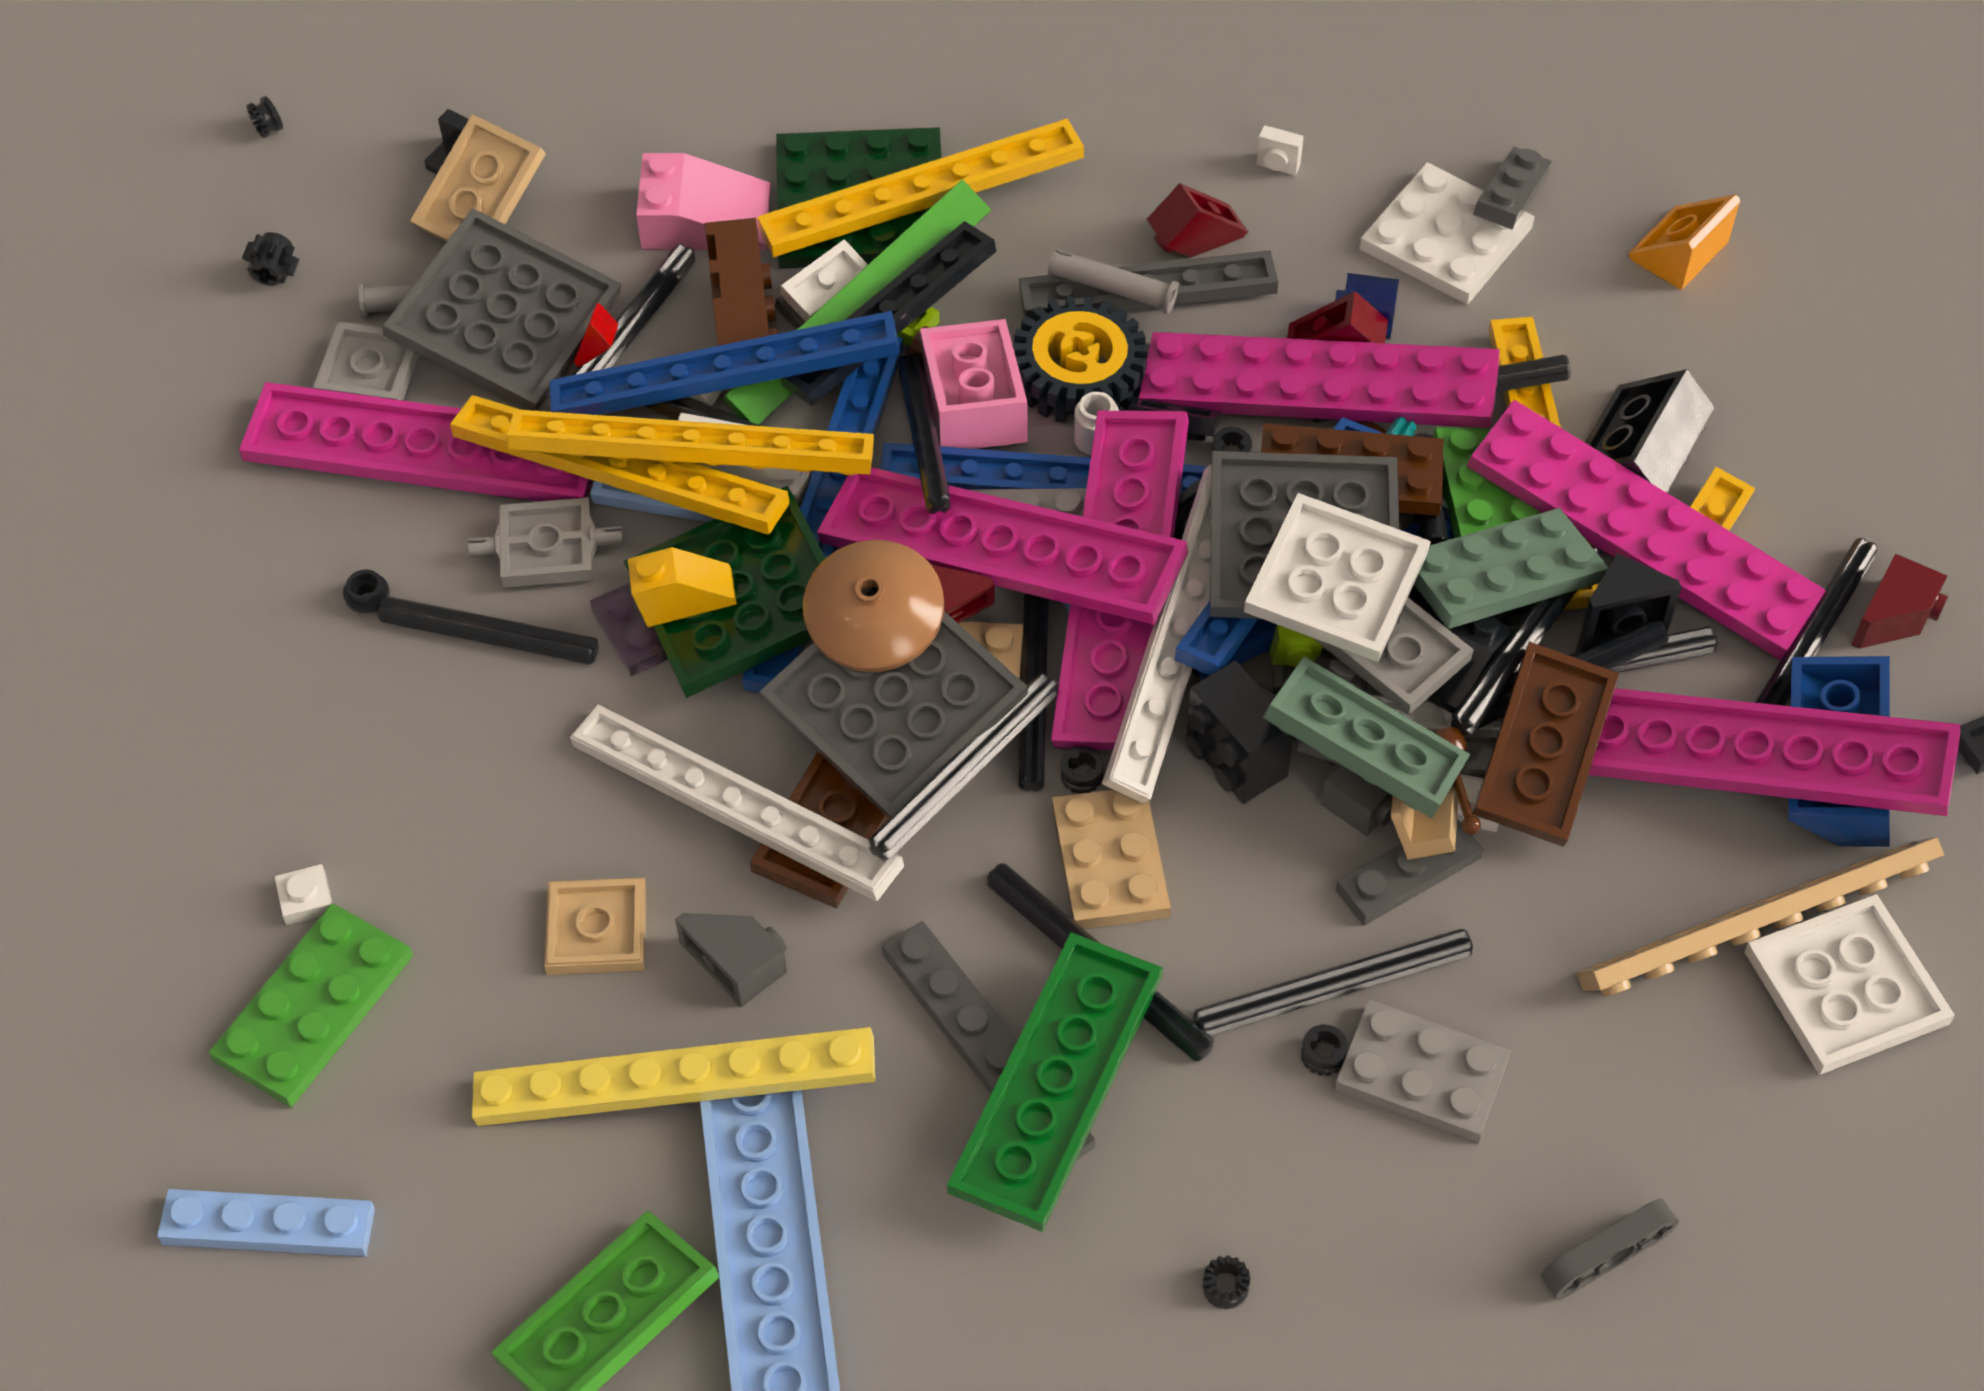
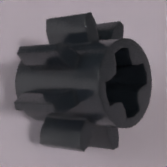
(270, 258)

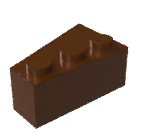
(738, 281)

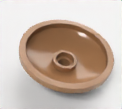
(877, 629)

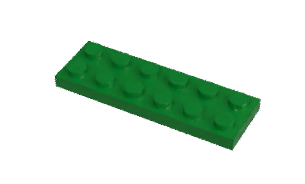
(1055, 1082)

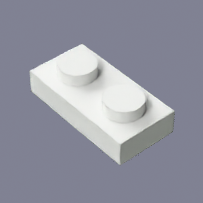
(822, 279)

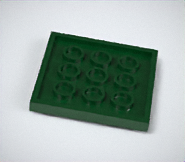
(832, 161)
(769, 593)

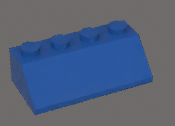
(1849, 686)

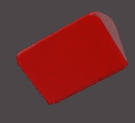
(597, 337)

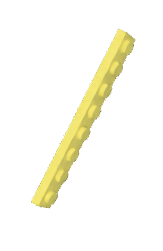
(674, 1076)

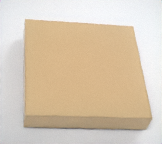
(595, 926)

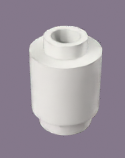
(1086, 418)

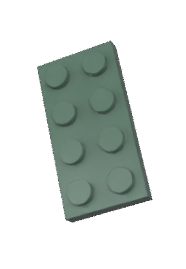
(1507, 568)
(1366, 737)

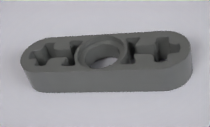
(1609, 1248)

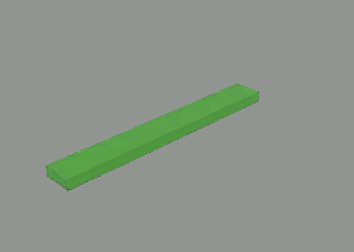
(960, 204)

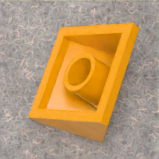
(1687, 239)

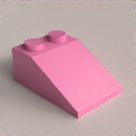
(685, 192)
(974, 385)

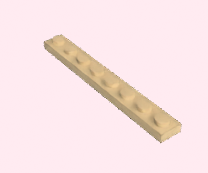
(1743, 924)

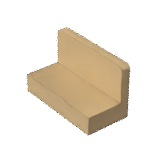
(1426, 835)

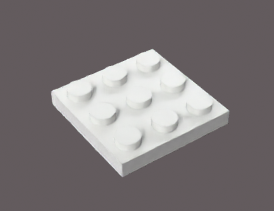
(1438, 239)
(1337, 577)
(1848, 984)

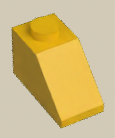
(679, 585)

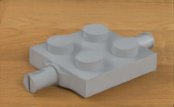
(545, 542)

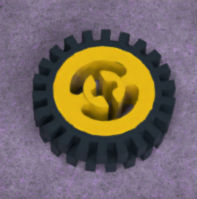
(1078, 338)

